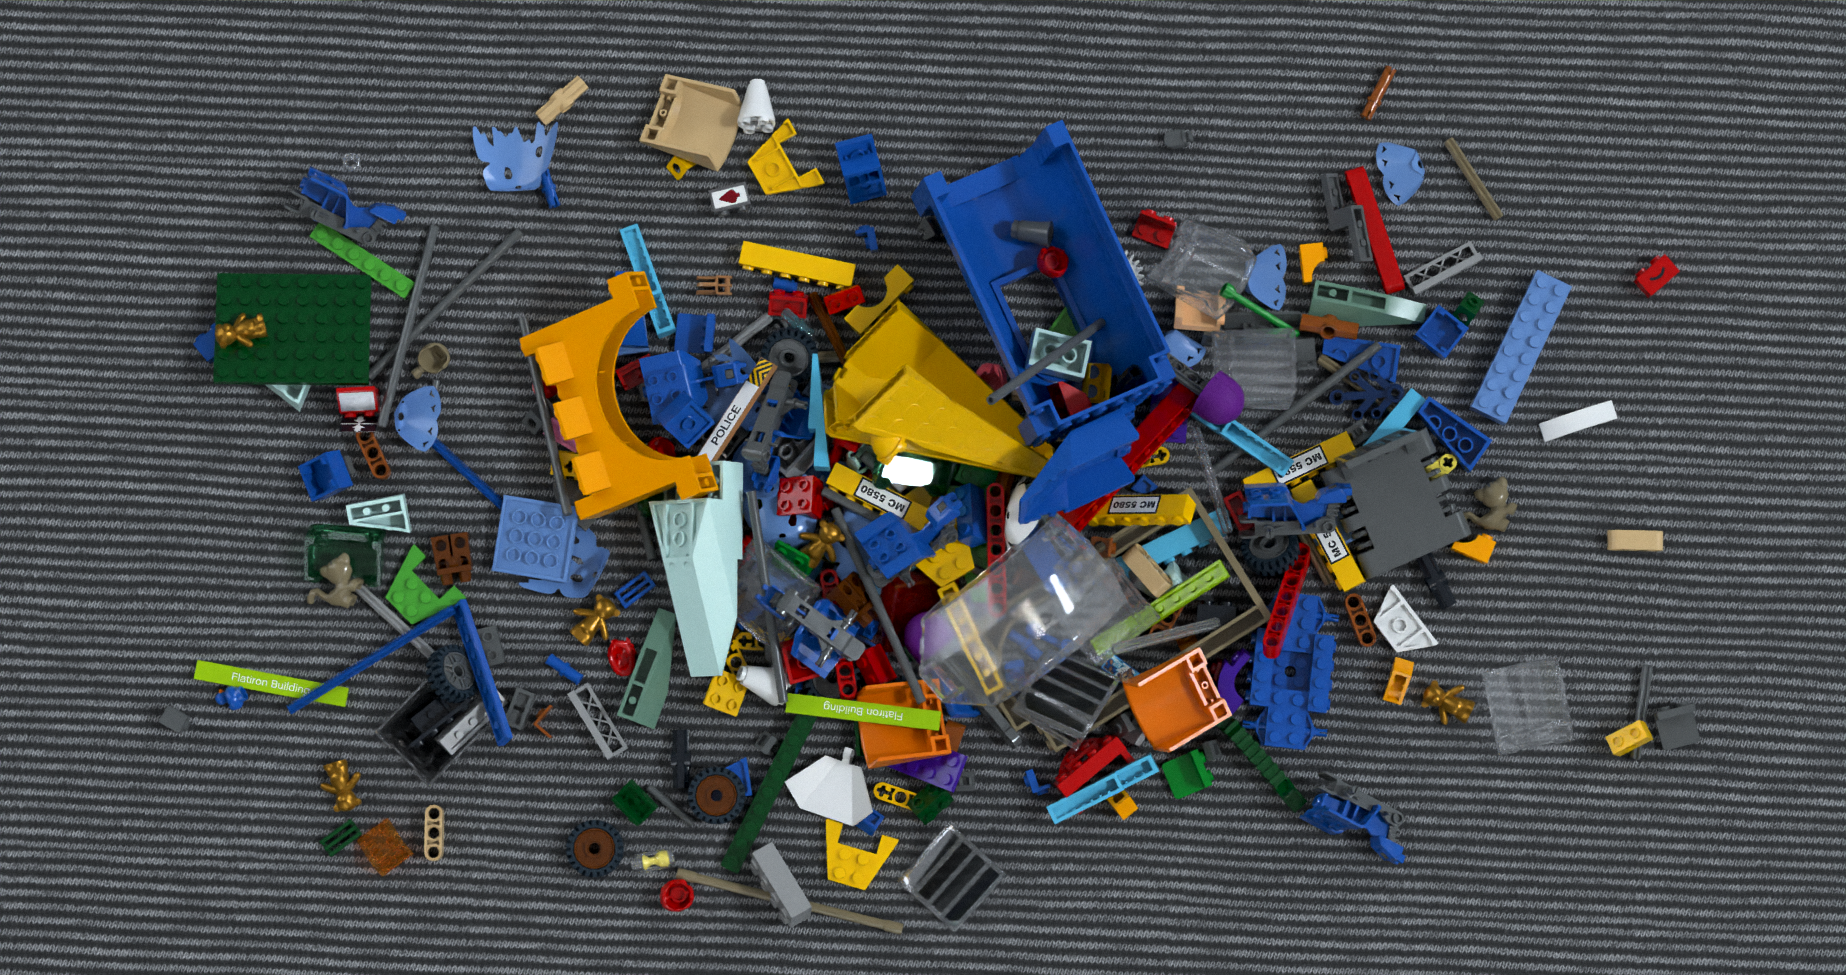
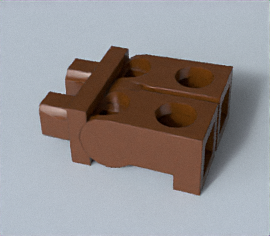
(450, 563)
(852, 595)

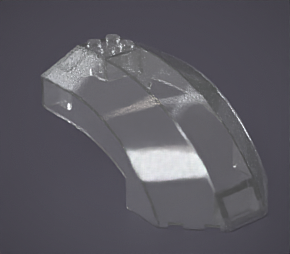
(1018, 617)

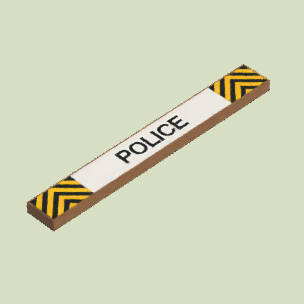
(738, 409)

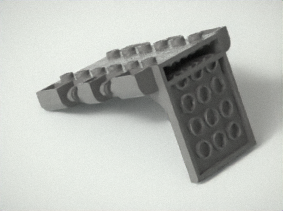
(1396, 501)

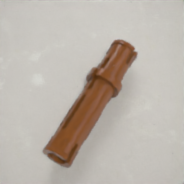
(1375, 99)

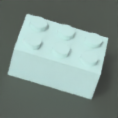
(1069, 366)

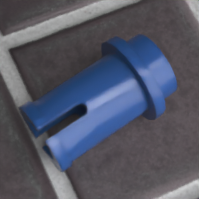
(786, 285)

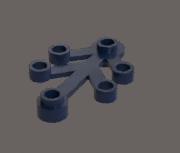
(1369, 394)

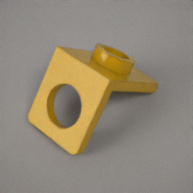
(682, 163)

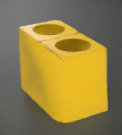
(1104, 377)

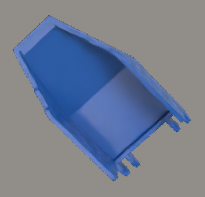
(1083, 467)

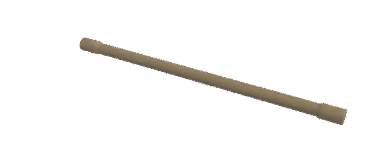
(693, 877)

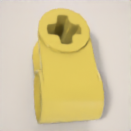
(1439, 464)

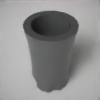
(1033, 231)

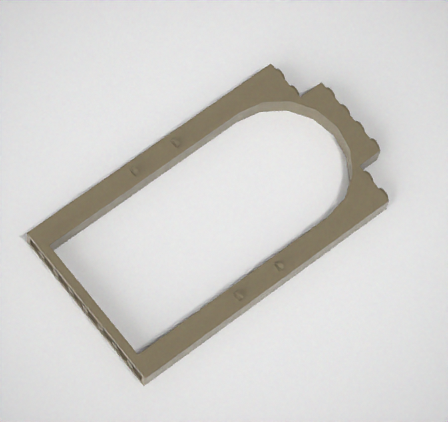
(1209, 645)

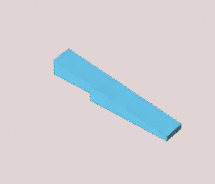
(641, 262)
(1399, 415)
(816, 418)
(1251, 444)
(1103, 788)

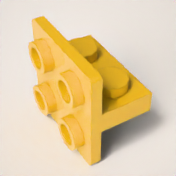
(725, 694)

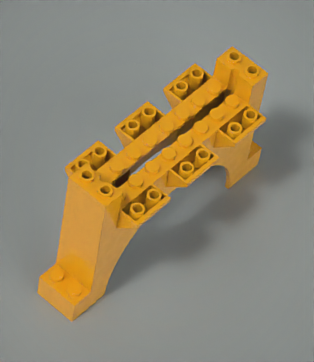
(581, 362)

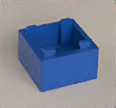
(1440, 332)
(685, 419)
(325, 475)

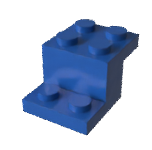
(861, 168)

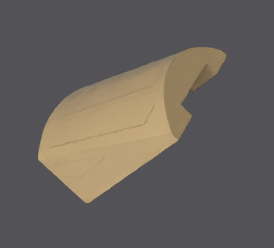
(694, 121)

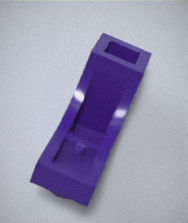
(1226, 679)

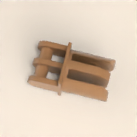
(714, 285)

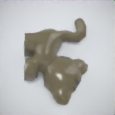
(1493, 496)
(338, 572)

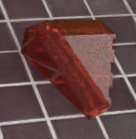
(906, 602)

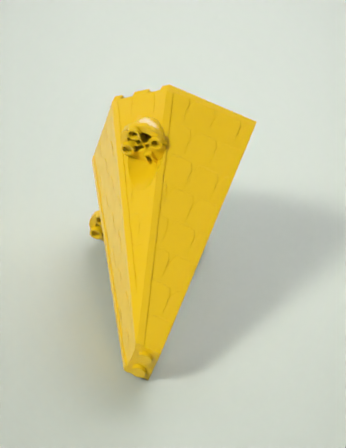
(920, 398)

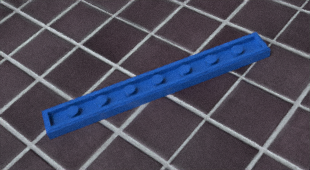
(482, 673)

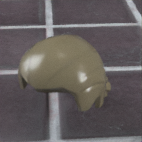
(432, 359)

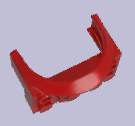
(1099, 753)

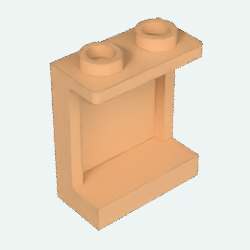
(1190, 318)

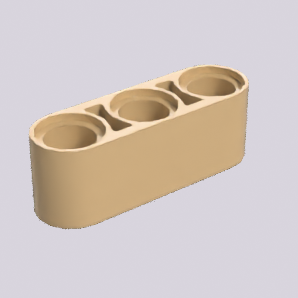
(1634, 540)
(1147, 570)
(439, 841)

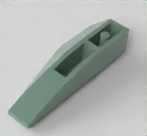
(1363, 306)
(651, 674)

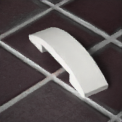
(1578, 420)

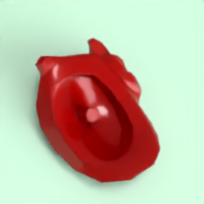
(622, 656)

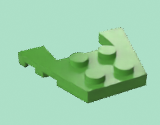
(413, 596)

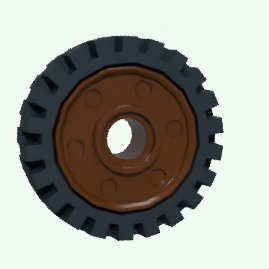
(732, 795)
(579, 848)

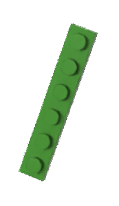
(362, 260)

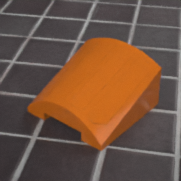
(1176, 701)
(892, 744)

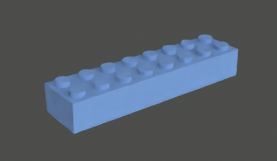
(1520, 347)

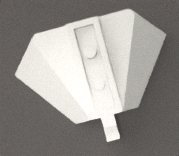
(833, 789)

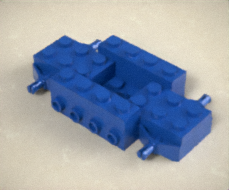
(1287, 699)

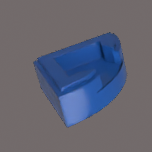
(1144, 485)

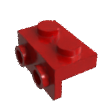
(844, 299)
(794, 301)

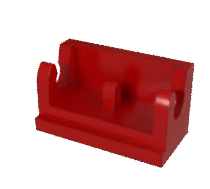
(631, 374)

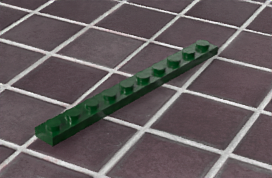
(768, 792)

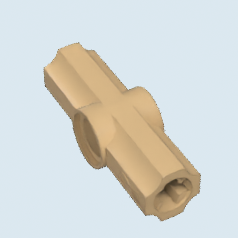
(562, 100)

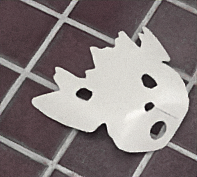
(1014, 531)

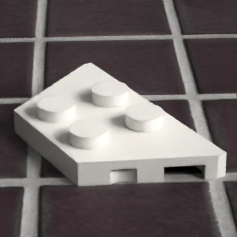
(1401, 624)

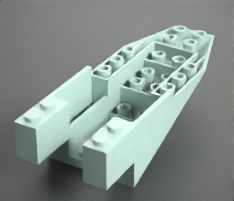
(700, 557)

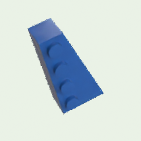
(1454, 433)

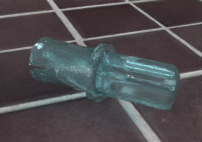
(795, 321)

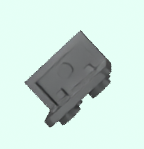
(1677, 726)

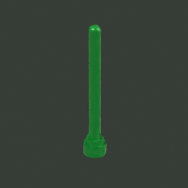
(1228, 292)

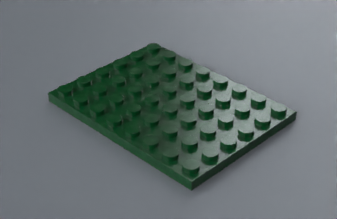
(312, 324)

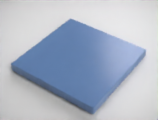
(534, 539)

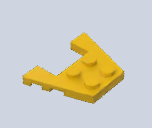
(774, 168)
(948, 563)
(850, 864)

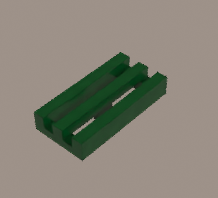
(354, 828)

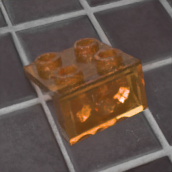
(384, 847)

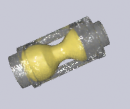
(663, 859)

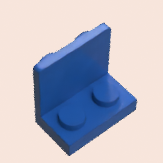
(695, 333)

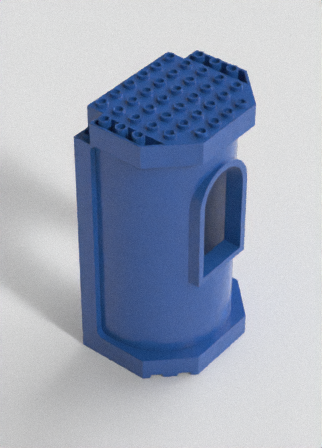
(1099, 282)

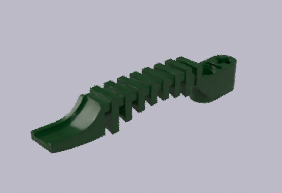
(1268, 769)

